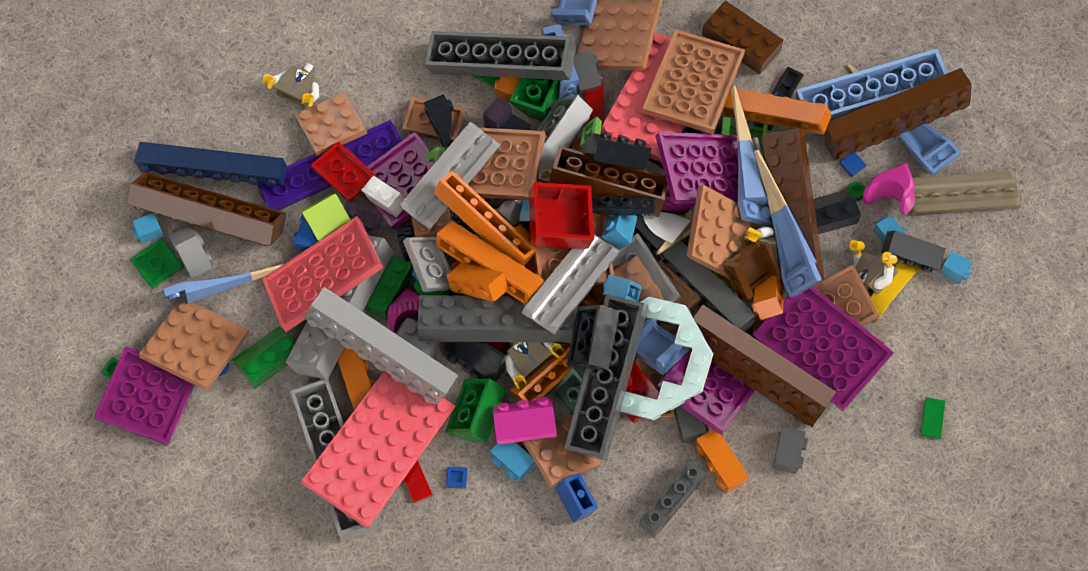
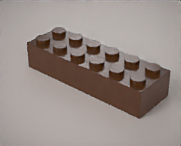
(608, 179)

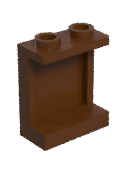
(751, 268)

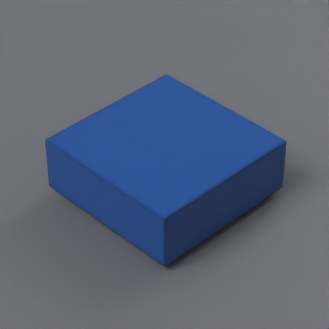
(853, 164)
(456, 477)

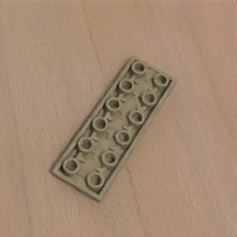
(965, 193)

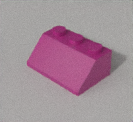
(524, 420)

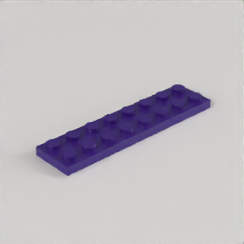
(304, 182)

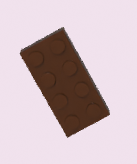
(739, 30)

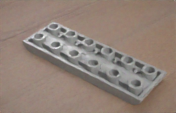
(465, 158)
(569, 284)

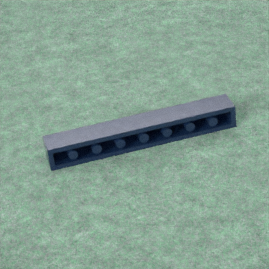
(210, 164)

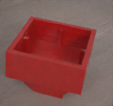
(561, 216)

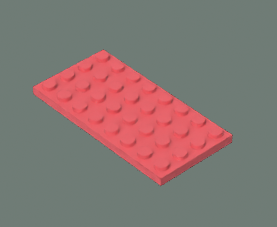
(626, 113)
(376, 449)

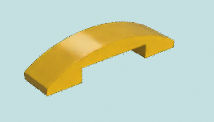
(888, 294)

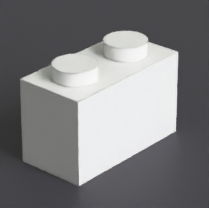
(383, 196)

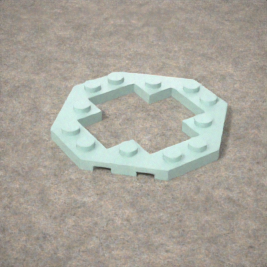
(689, 336)

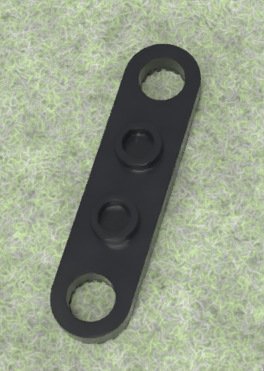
(622, 205)

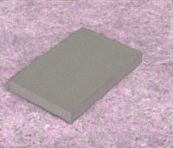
(428, 263)

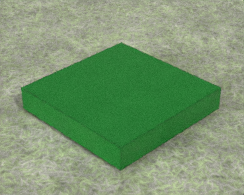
(156, 263)

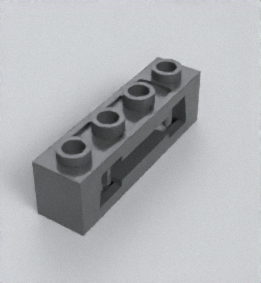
(672, 498)

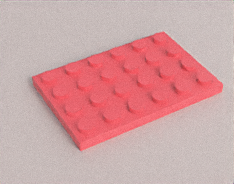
(333, 263)

